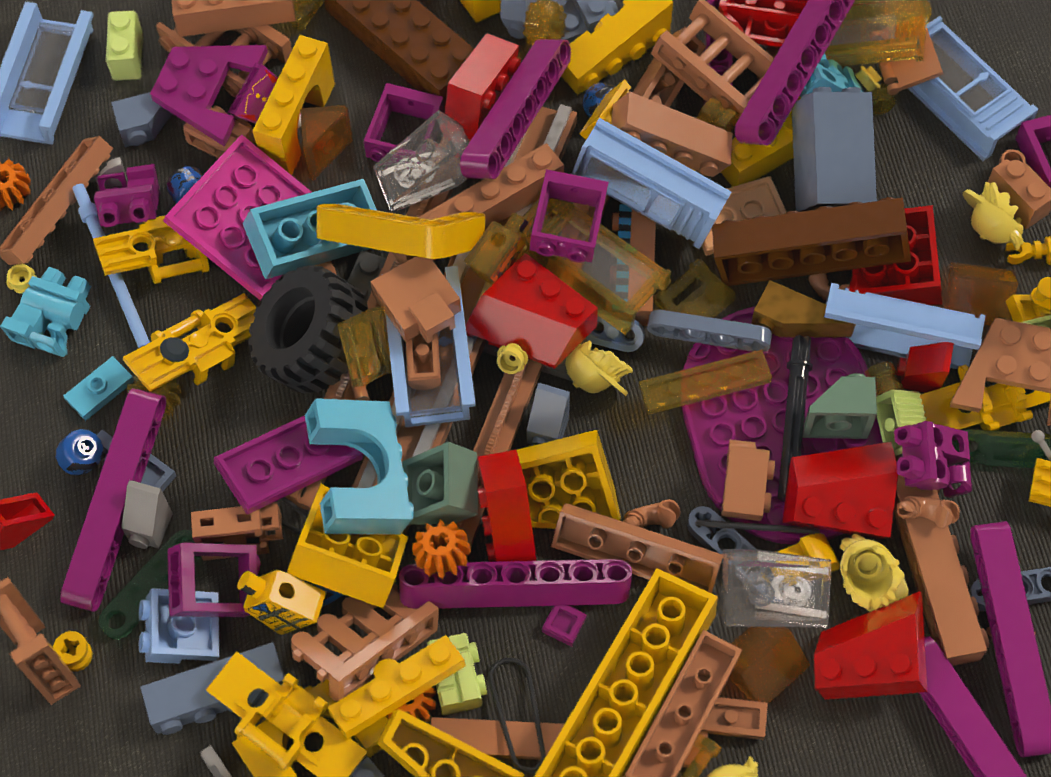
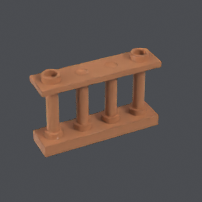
(277, 47)
(696, 71)
(34, 653)

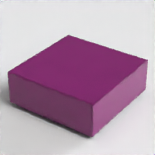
(564, 623)

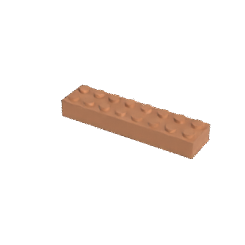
(54, 201)
(603, 537)
(686, 708)

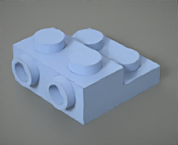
(177, 638)

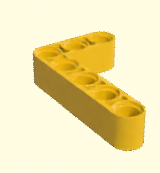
(400, 233)

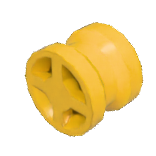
(78, 657)

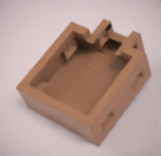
(417, 298)
(235, 527)

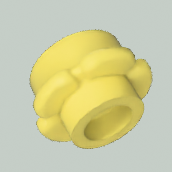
(869, 78)
(17, 273)
(510, 365)

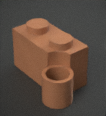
(1023, 186)
(746, 481)

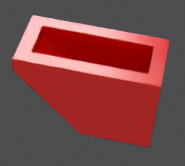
(925, 366)
(21, 518)

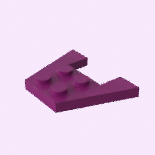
(193, 79)

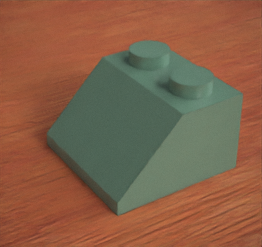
(843, 410)
(443, 484)

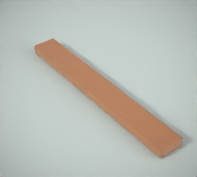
(489, 737)

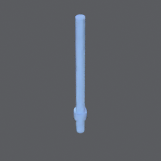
(89, 215)

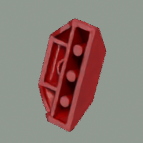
(763, 20)

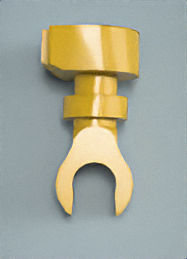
(1029, 250)

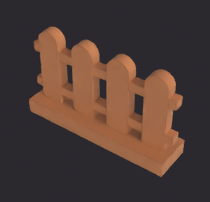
(360, 655)

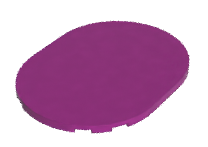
(760, 416)

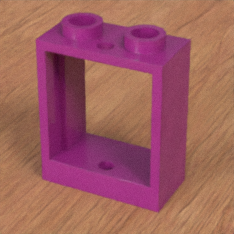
(402, 101)
(1029, 138)
(571, 189)
(182, 578)

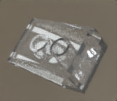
(423, 163)
(774, 589)

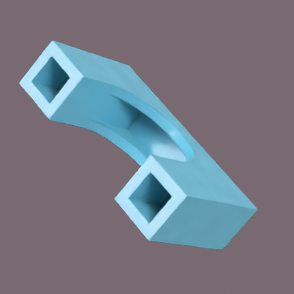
(371, 430)

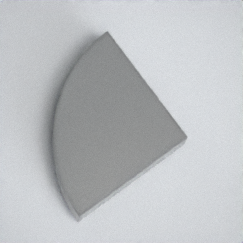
(113, 166)
(214, 763)

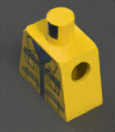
(281, 600)

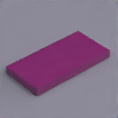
(280, 464)

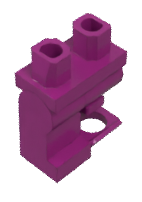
(133, 201)
(929, 452)

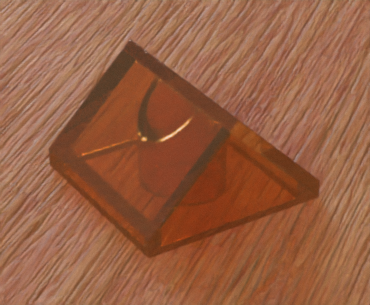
(324, 135)
(980, 291)
(767, 662)

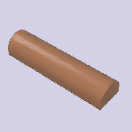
(423, 363)

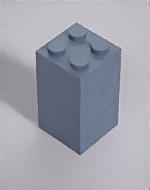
(833, 148)

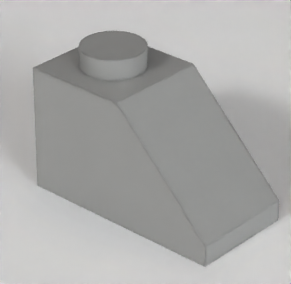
(145, 515)

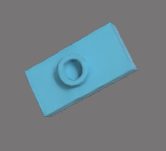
(98, 388)

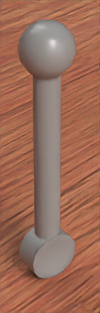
(1038, 437)

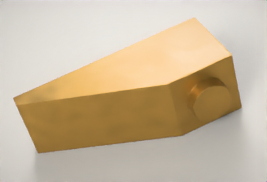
(793, 314)

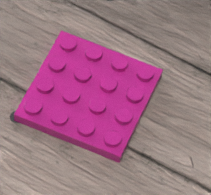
(218, 203)

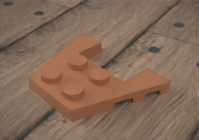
(1011, 356)

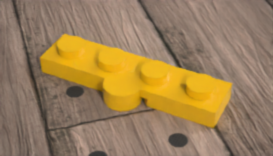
(395, 686)

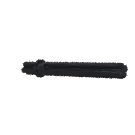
(795, 408)

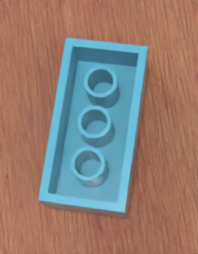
(286, 230)

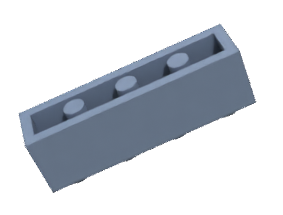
(184, 696)

